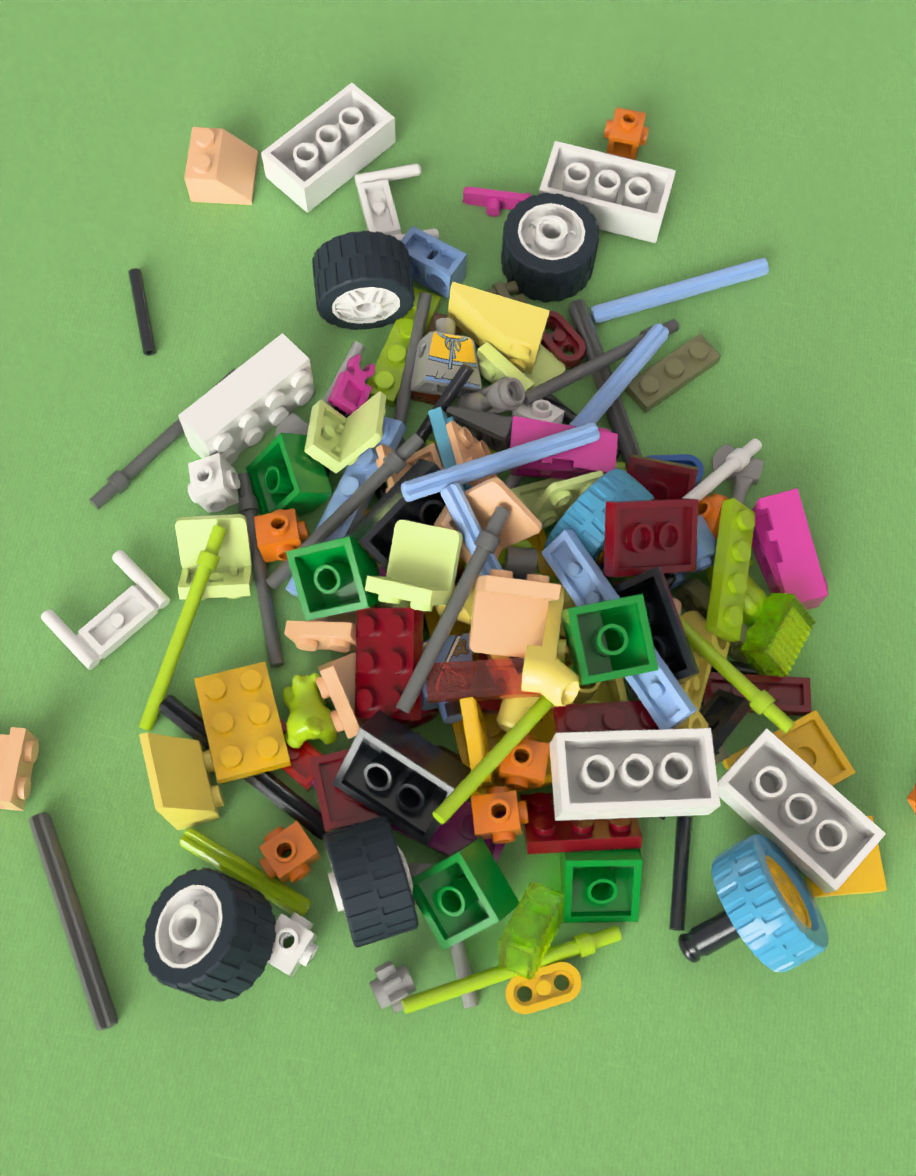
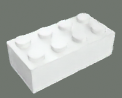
(329, 147)
(618, 191)
(249, 401)
(633, 774)
(798, 812)

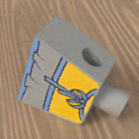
(440, 357)

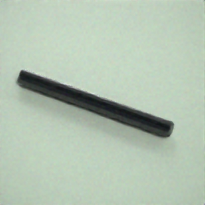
(265, 782)

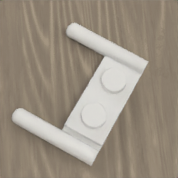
(378, 201)
(116, 621)

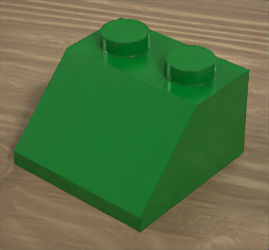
(288, 477)
(332, 577)
(609, 639)
(601, 885)
(463, 894)

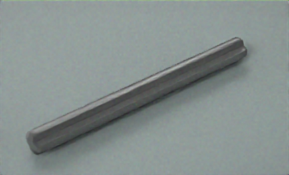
(616, 412)
(73, 922)

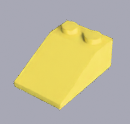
(506, 324)
(181, 780)

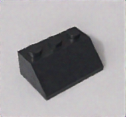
(377, 527)
(664, 623)
(399, 775)

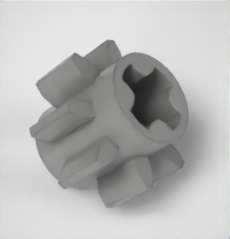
(392, 985)

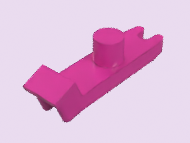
(492, 199)

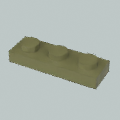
(672, 373)

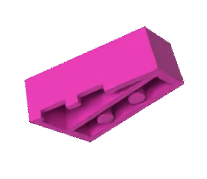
(568, 464)
(787, 549)

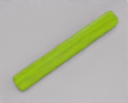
(244, 872)

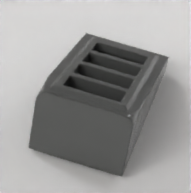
(489, 427)

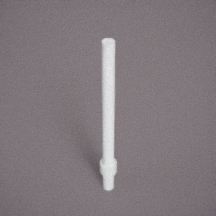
(733, 463)

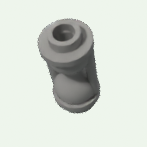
(501, 396)

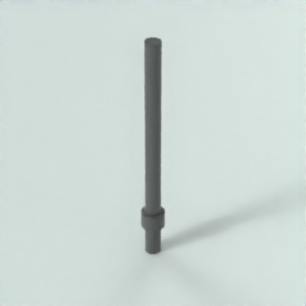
(417, 334)
(590, 366)
(393, 463)
(120, 480)
(249, 507)
(486, 544)

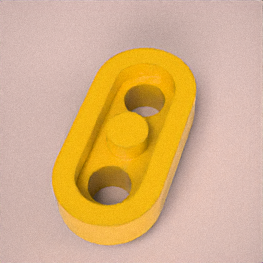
(542, 988)

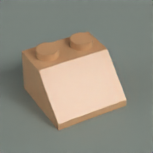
(220, 167)

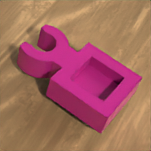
(350, 387)

